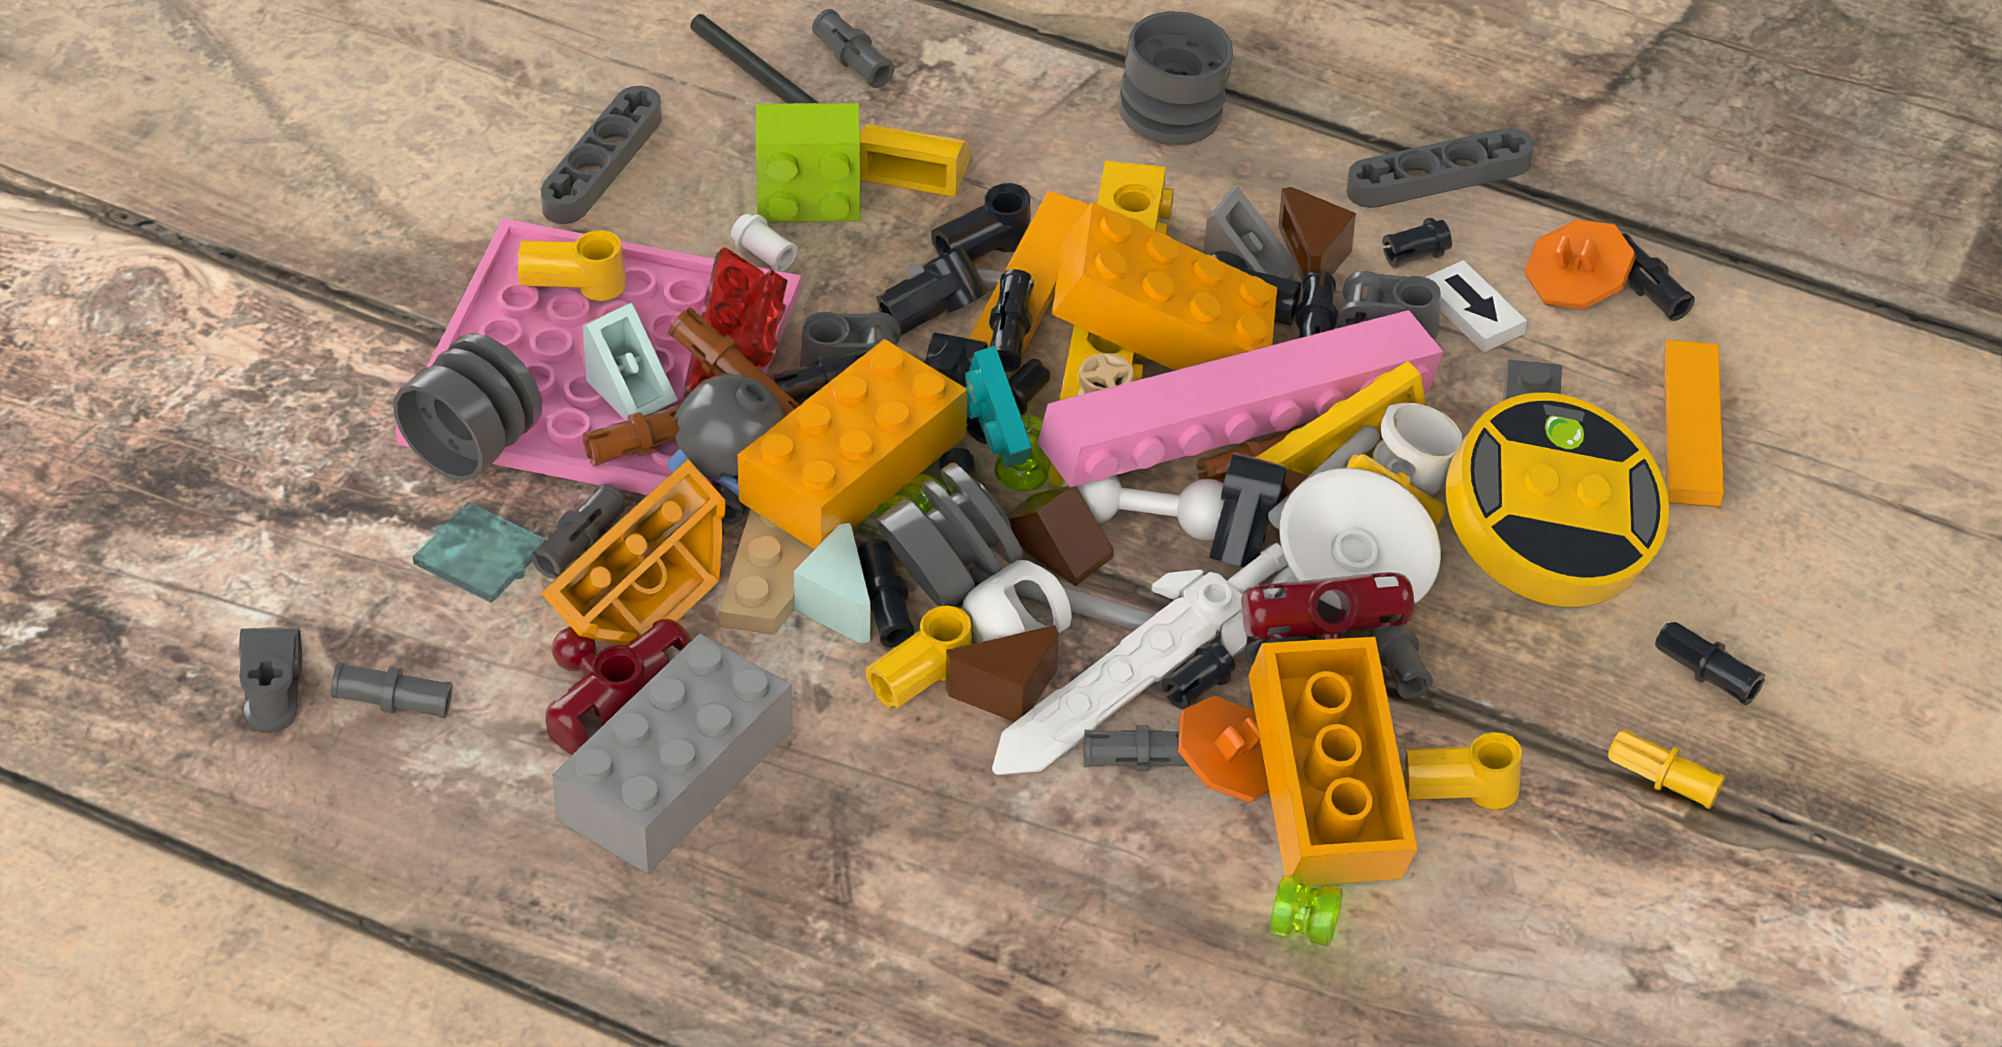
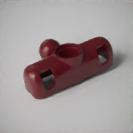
(1359, 598)
(610, 677)

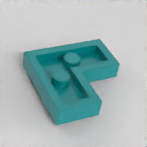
(994, 405)

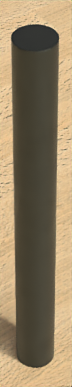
(749, 61)

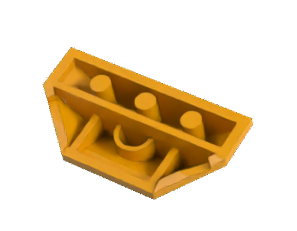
(647, 563)

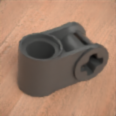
(1389, 296)
(844, 333)
(270, 676)

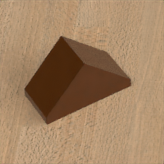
(1315, 232)
(1061, 533)
(1004, 672)

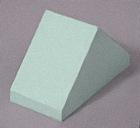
(624, 364)
(833, 587)

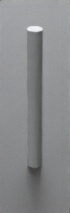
(1081, 603)

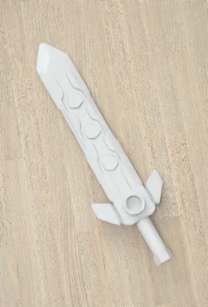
(1200, 612)

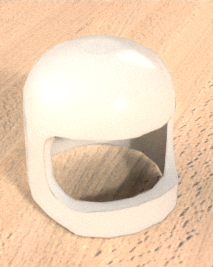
(1418, 444)
(999, 612)

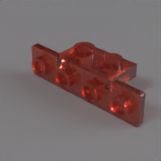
(743, 306)

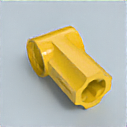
(590, 264)
(920, 658)
(1483, 772)

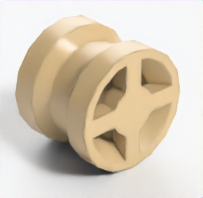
(1103, 372)

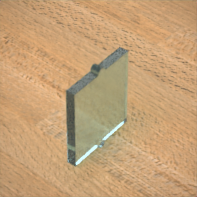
(478, 552)

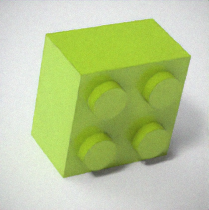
(808, 162)

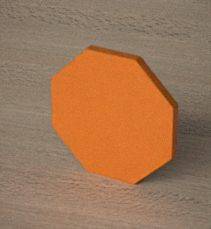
(1580, 264)
(1224, 748)

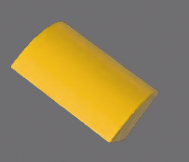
(912, 159)

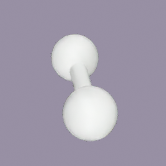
(1195, 508)

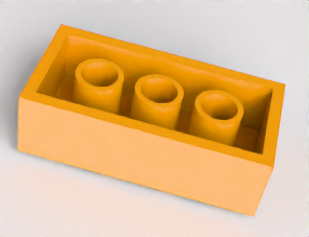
(1158, 293)
(852, 444)
(1332, 761)

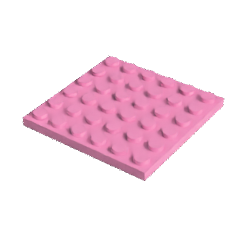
(547, 335)

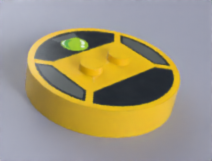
(1557, 499)

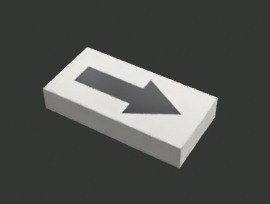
(1477, 307)

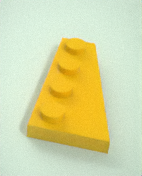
(1314, 443)

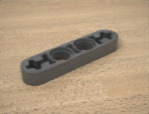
(592, 150)
(1384, 182)

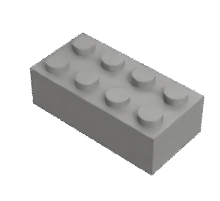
(673, 753)

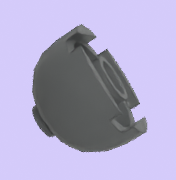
(723, 420)

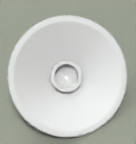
(1357, 526)

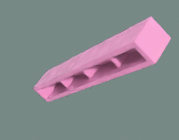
(1228, 398)

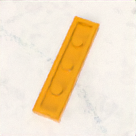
(1039, 256)
(1693, 423)

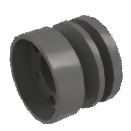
(1175, 77)
(467, 406)
(950, 536)

